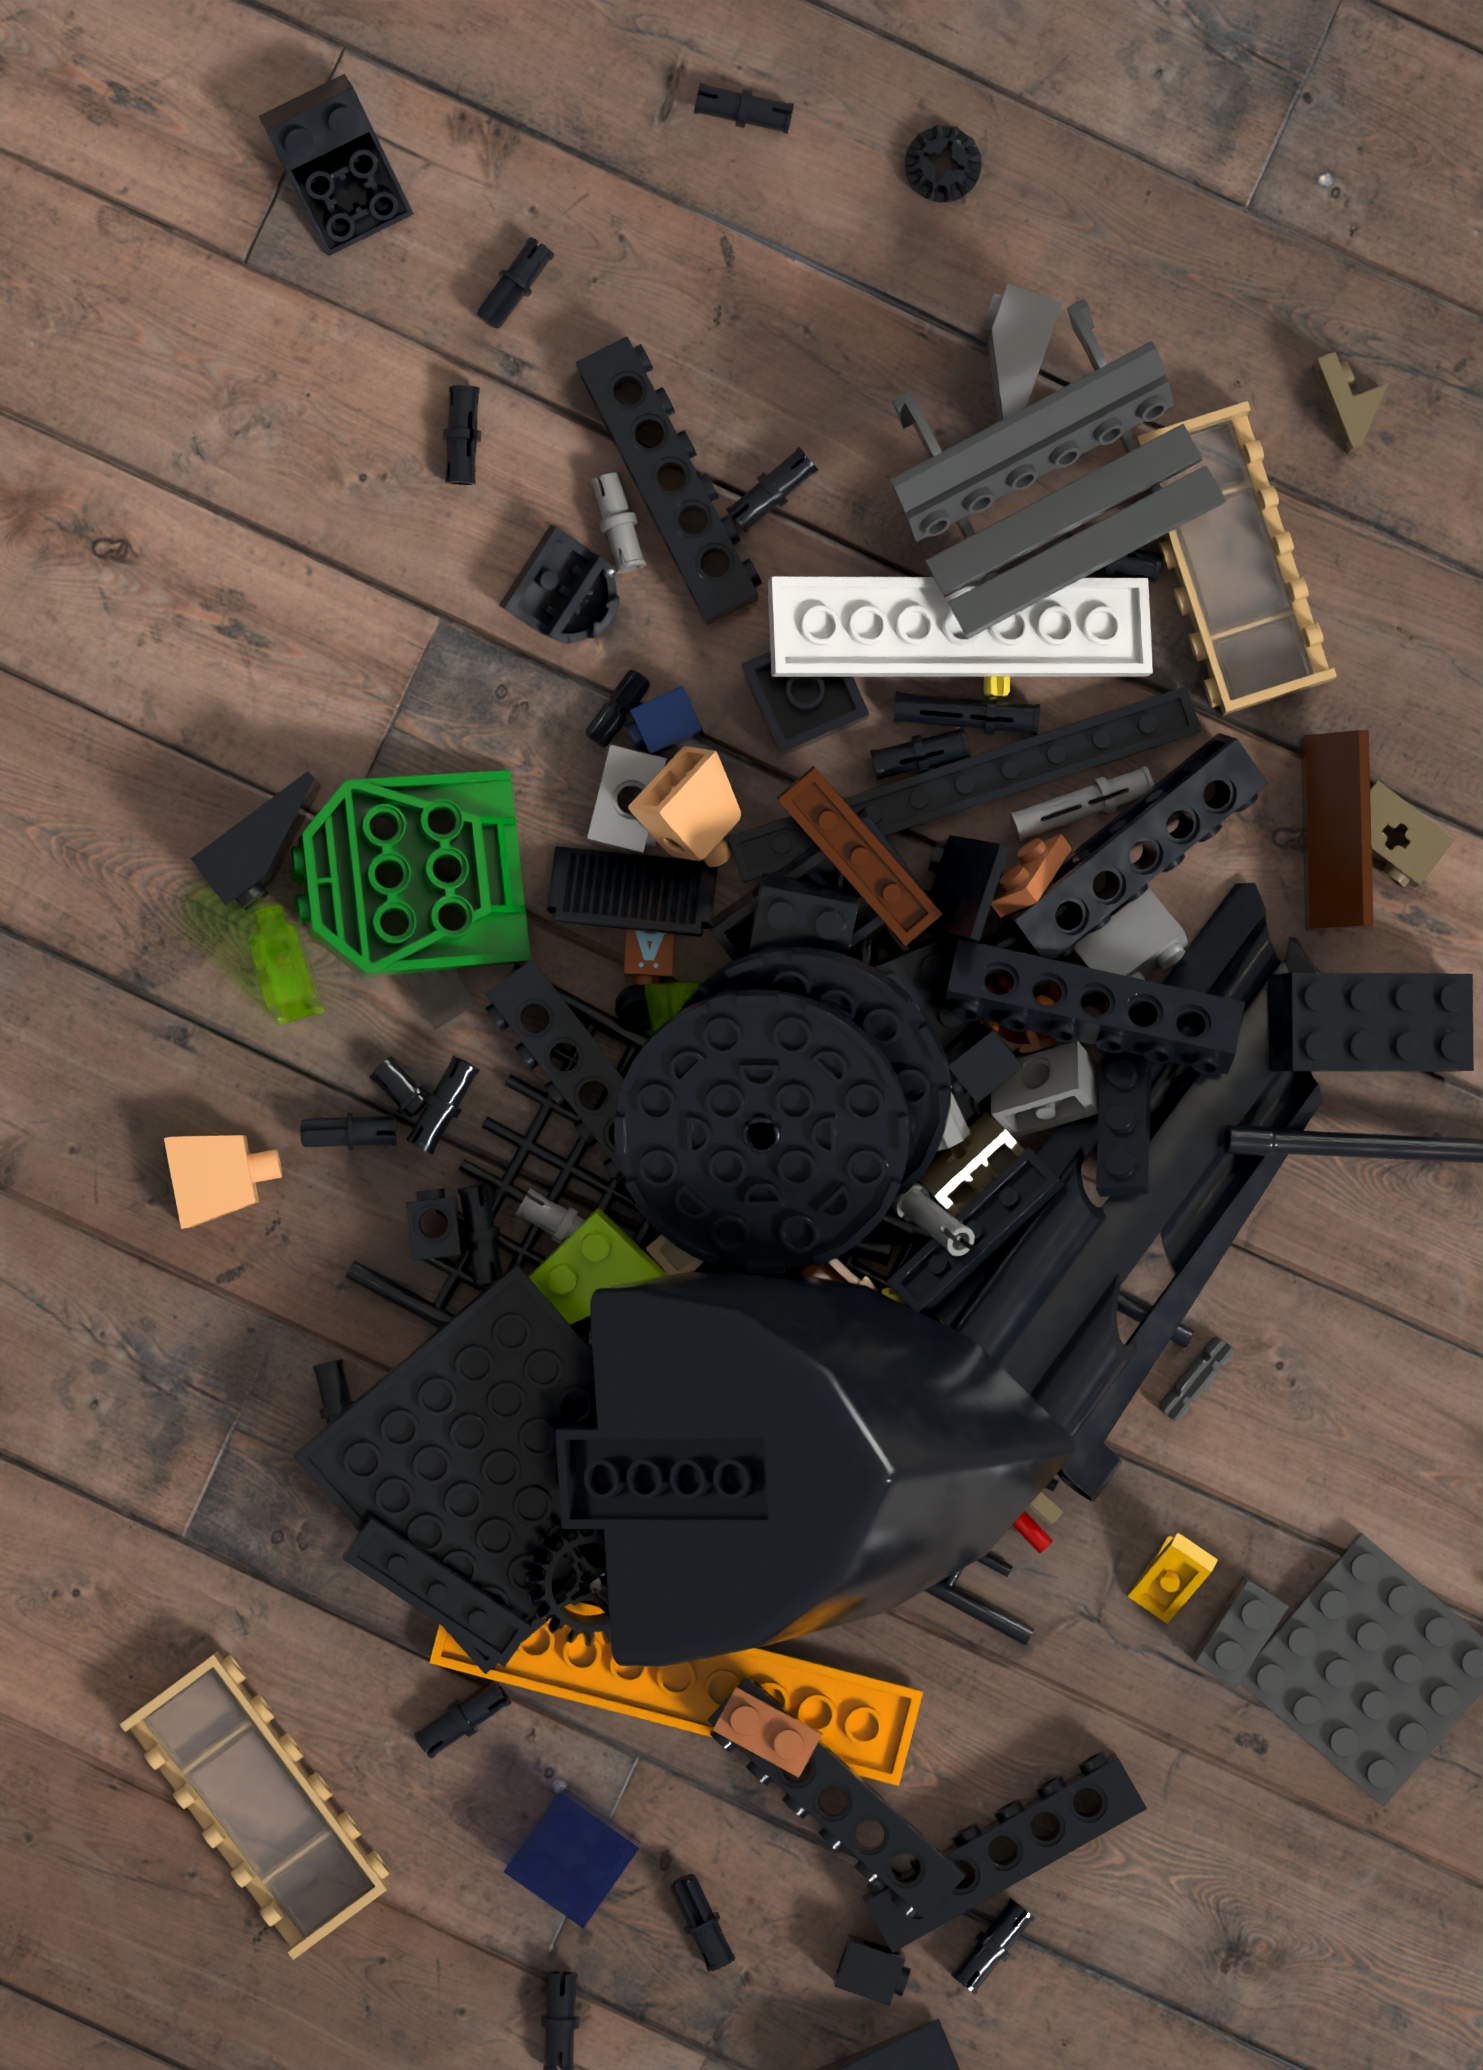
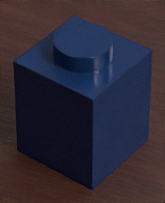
(664, 722)

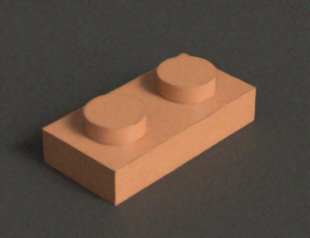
(1030, 875)
(767, 1731)

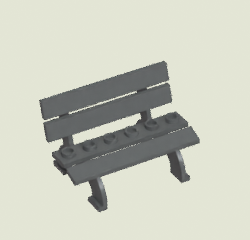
(1033, 443)

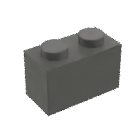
(1239, 1632)

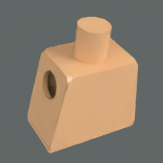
(690, 807)
(216, 1175)

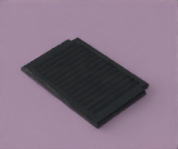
(631, 891)

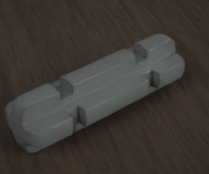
(1196, 1378)

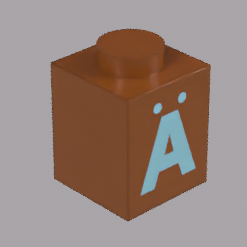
(648, 956)

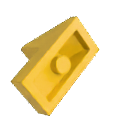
(1172, 1577)

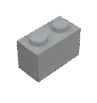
(1135, 940)

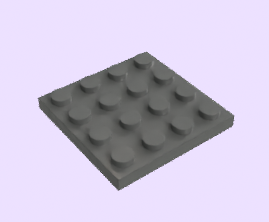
(1370, 1669)

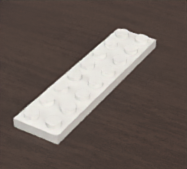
(911, 632)

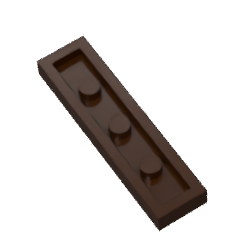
(859, 855)

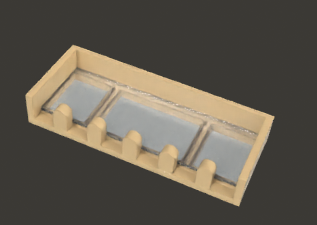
(1241, 575)
(258, 1802)

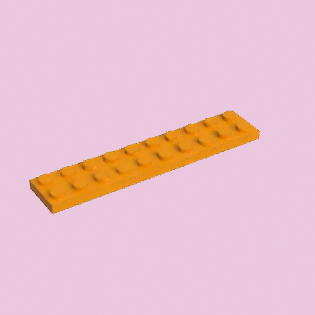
(860, 1716)

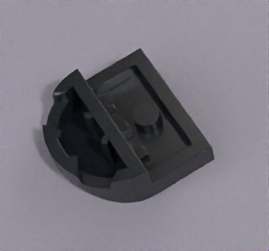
(564, 590)

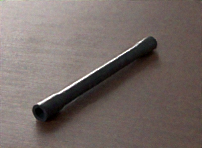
(1268, 1141)

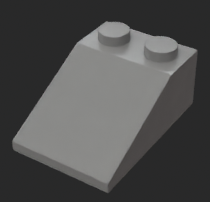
(1018, 340)

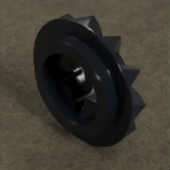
(955, 182)

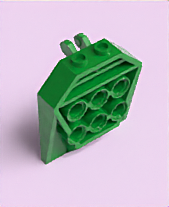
(346, 902)

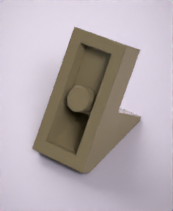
(1350, 413)

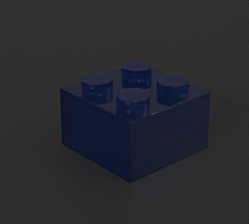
(572, 1857)

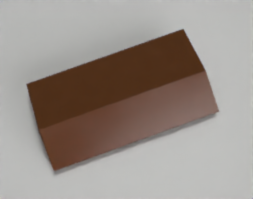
(1337, 830)

